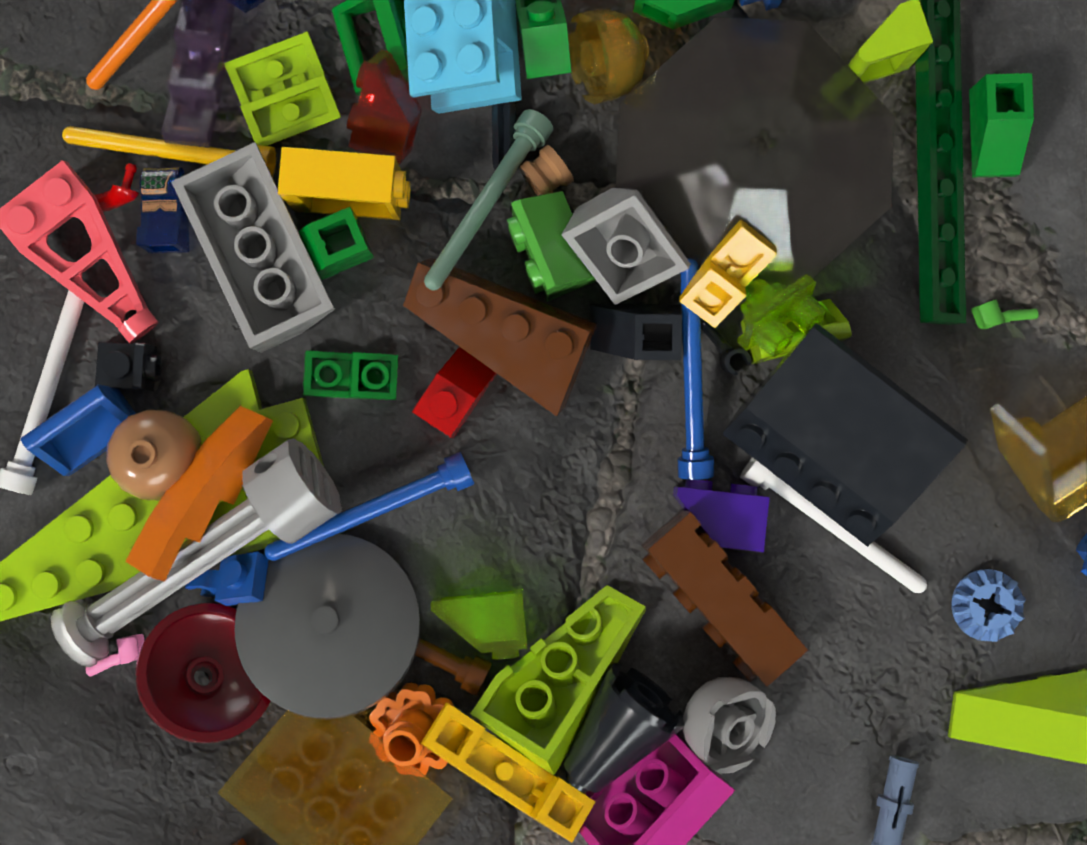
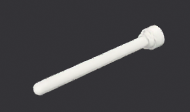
(19, 472)
(758, 475)

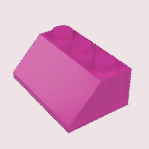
(657, 800)

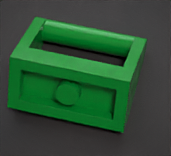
(392, 24)

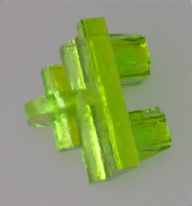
(772, 307)

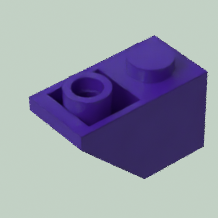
(730, 518)

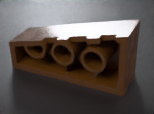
(507, 331)
(723, 597)

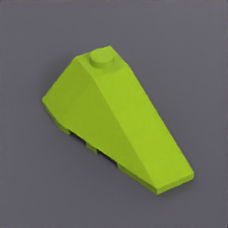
(550, 689)
(1026, 716)

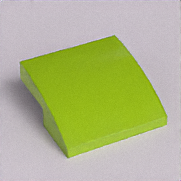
(282, 90)

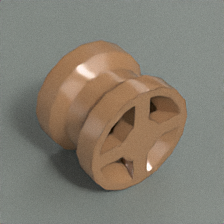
(546, 172)

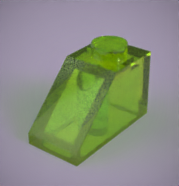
(487, 620)

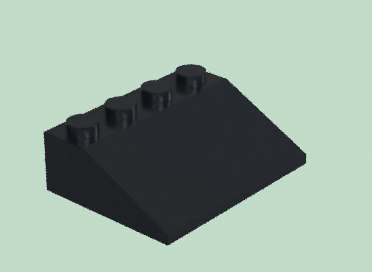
(844, 435)

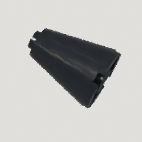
(620, 729)

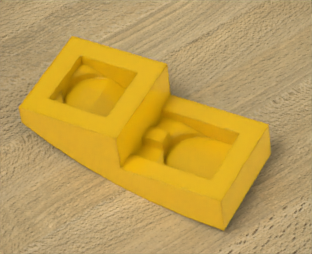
(726, 272)

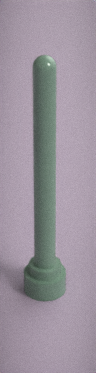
(531, 133)

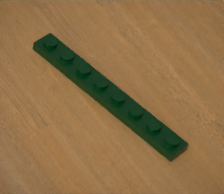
(941, 168)

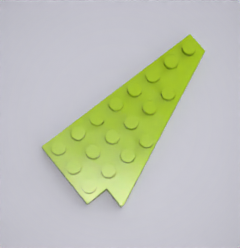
(90, 541)

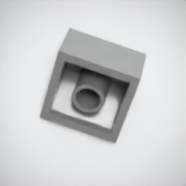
(623, 244)

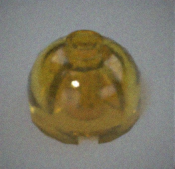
(607, 54)

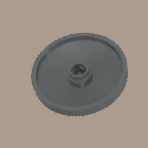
(330, 629)

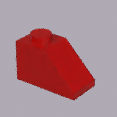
(454, 392)

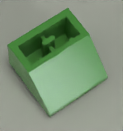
(538, 230)

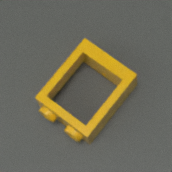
(338, 180)

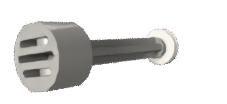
(285, 494)

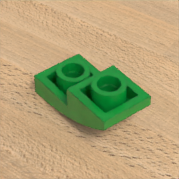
(350, 375)

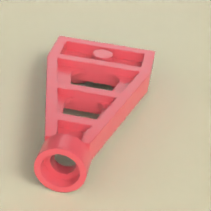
(46, 207)

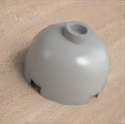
(728, 722)

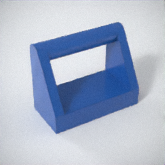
(79, 430)

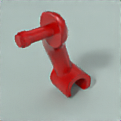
(119, 195)

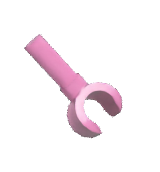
(128, 652)

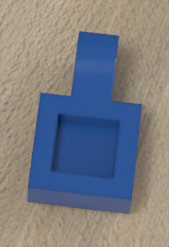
(237, 581)

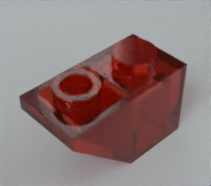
(386, 113)

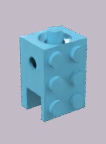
(462, 52)

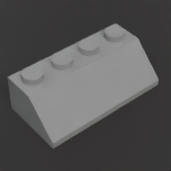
(254, 248)

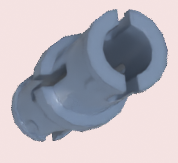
(895, 801)

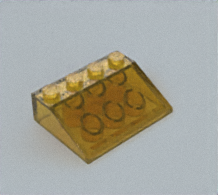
(332, 787)

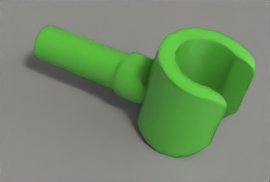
(990, 315)

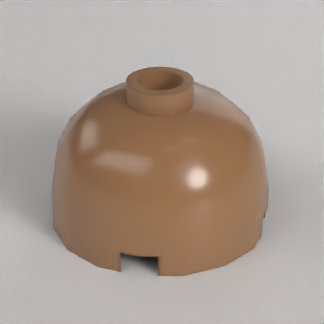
(151, 452)

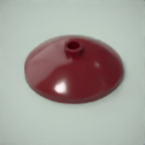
(188, 642)

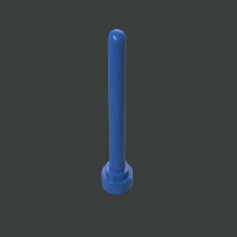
(695, 458)
(450, 474)

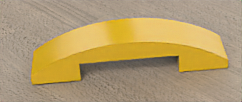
(507, 773)

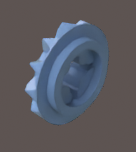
(971, 617)

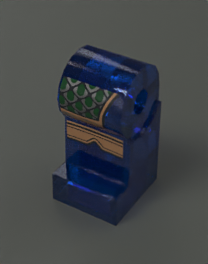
(162, 215)

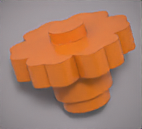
(404, 721)

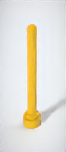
(155, 147)

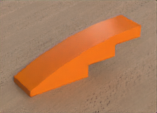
(191, 501)

